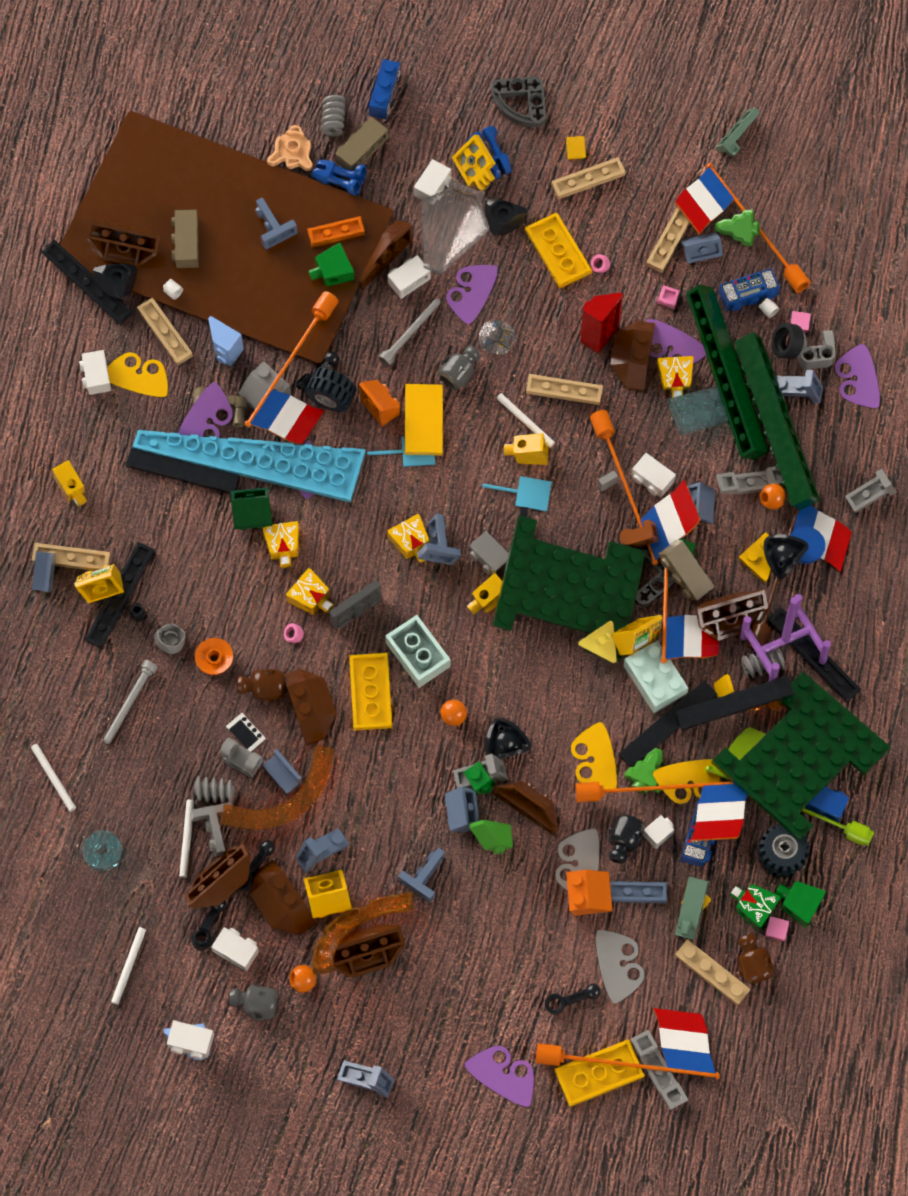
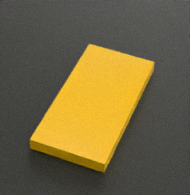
(558, 250)
(423, 419)
(370, 691)
(589, 1079)

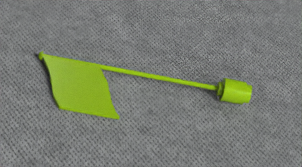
(747, 740)

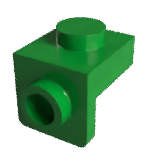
(479, 778)

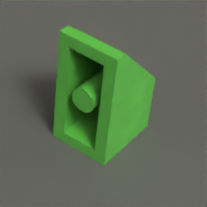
(493, 835)

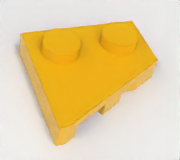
(755, 559)

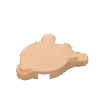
(292, 149)

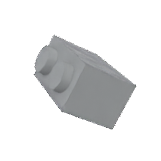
(489, 554)

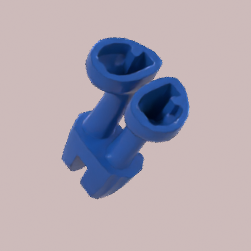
(501, 159)
(326, 171)

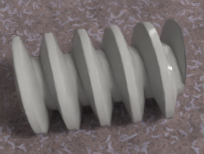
(333, 115)
(754, 664)
(214, 790)

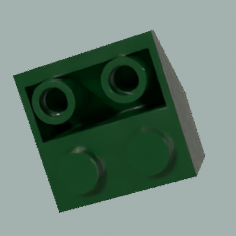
(251, 508)

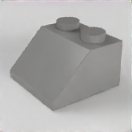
(259, 382)

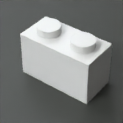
(432, 180)
(408, 276)
(96, 372)
(653, 475)
(235, 948)
(190, 1039)

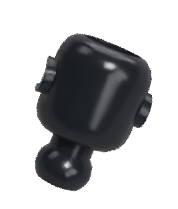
(624, 836)

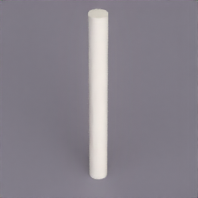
(523, 418)
(53, 777)
(186, 840)
(128, 966)

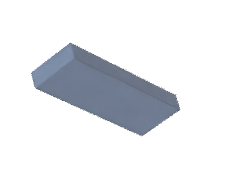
(638, 892)

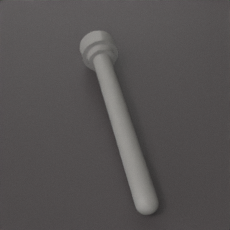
(387, 357)
(147, 670)

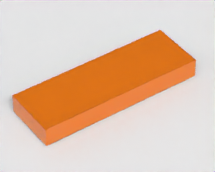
(336, 231)

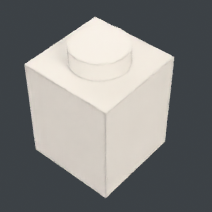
(659, 831)

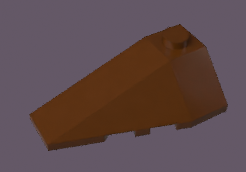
(391, 245)

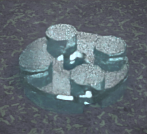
(110, 858)

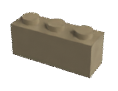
(361, 144)
(185, 239)
(685, 570)

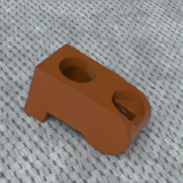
(640, 536)

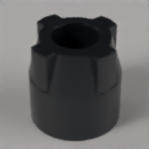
(138, 617)

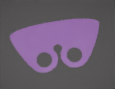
(481, 285)
(681, 342)
(867, 385)
(206, 407)
(507, 1085)

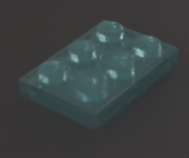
(698, 410)

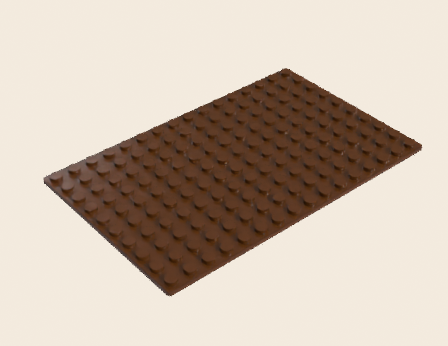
(238, 282)

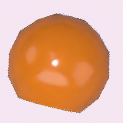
(773, 496)
(453, 712)
(302, 978)

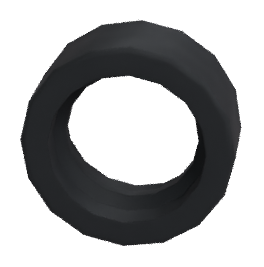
(779, 340)

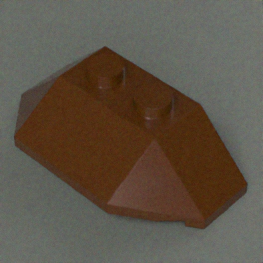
(122, 242)
(632, 354)
(725, 615)
(311, 704)
(530, 804)
(220, 878)
(279, 900)
(368, 950)

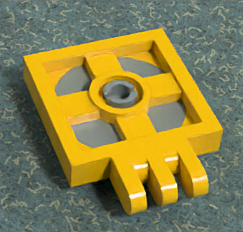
(475, 163)

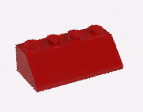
(600, 320)

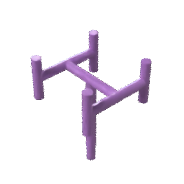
(793, 612)

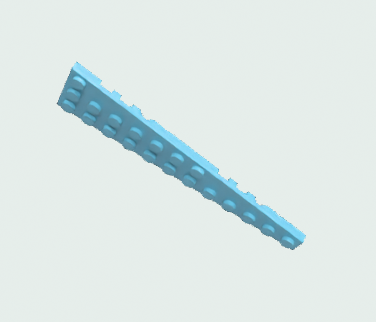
(299, 467)

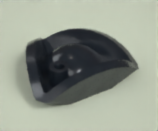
(503, 216)
(116, 279)
(783, 553)
(505, 739)

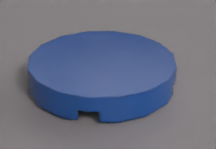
(815, 542)

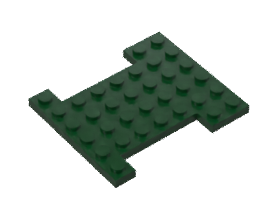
(567, 584)
(802, 755)

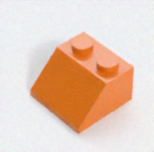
(378, 401)
(589, 892)

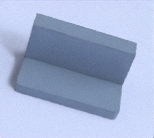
(702, 247)
(703, 498)
(44, 571)
(282, 773)

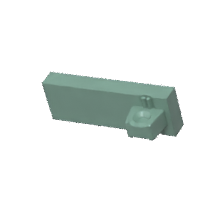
(728, 143)
(691, 908)

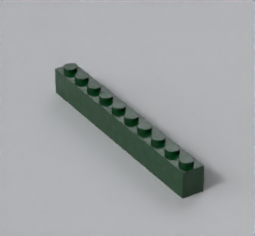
(727, 372)
(777, 421)

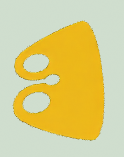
(143, 383)
(599, 747)
(683, 772)

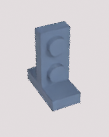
(275, 232)
(801, 386)
(437, 548)
(317, 850)
(422, 876)
(366, 1077)

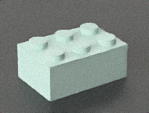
(418, 651)
(657, 682)

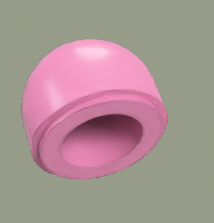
(606, 263)
(299, 633)

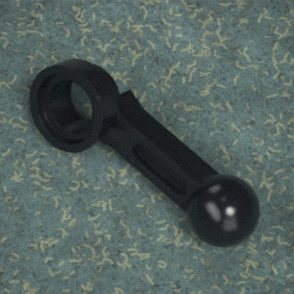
(331, 359)
(266, 849)
(205, 928)
(592, 992)

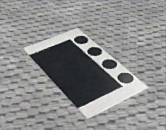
(245, 732)

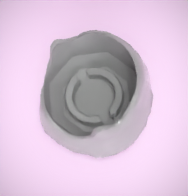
(170, 638)

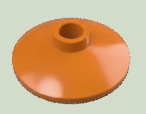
(210, 648)

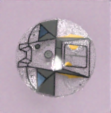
(497, 337)

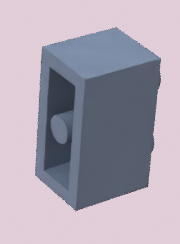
(461, 809)

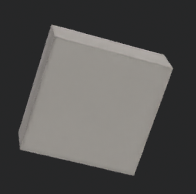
(607, 481)

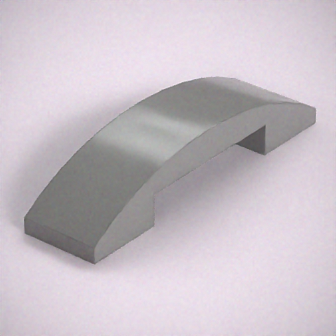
(748, 482)
(663, 1081)

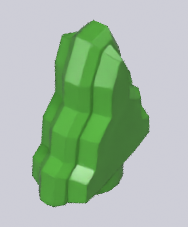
(740, 227)
(642, 773)

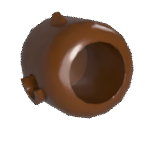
(264, 684)
(755, 961)

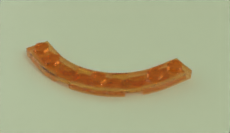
(291, 809)
(334, 933)

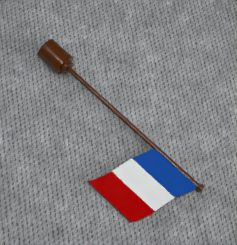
(836, 540)

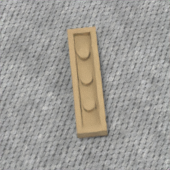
(588, 178)
(668, 241)
(165, 331)
(564, 389)
(75, 557)
(712, 972)

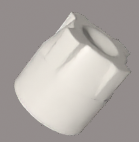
(172, 289)
(769, 308)

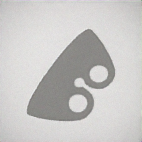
(586, 853)
(609, 957)

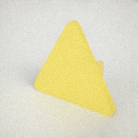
(601, 642)

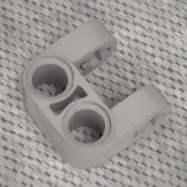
(816, 352)
(240, 758)

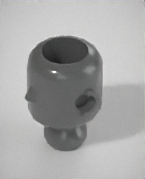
(458, 368)
(257, 1001)

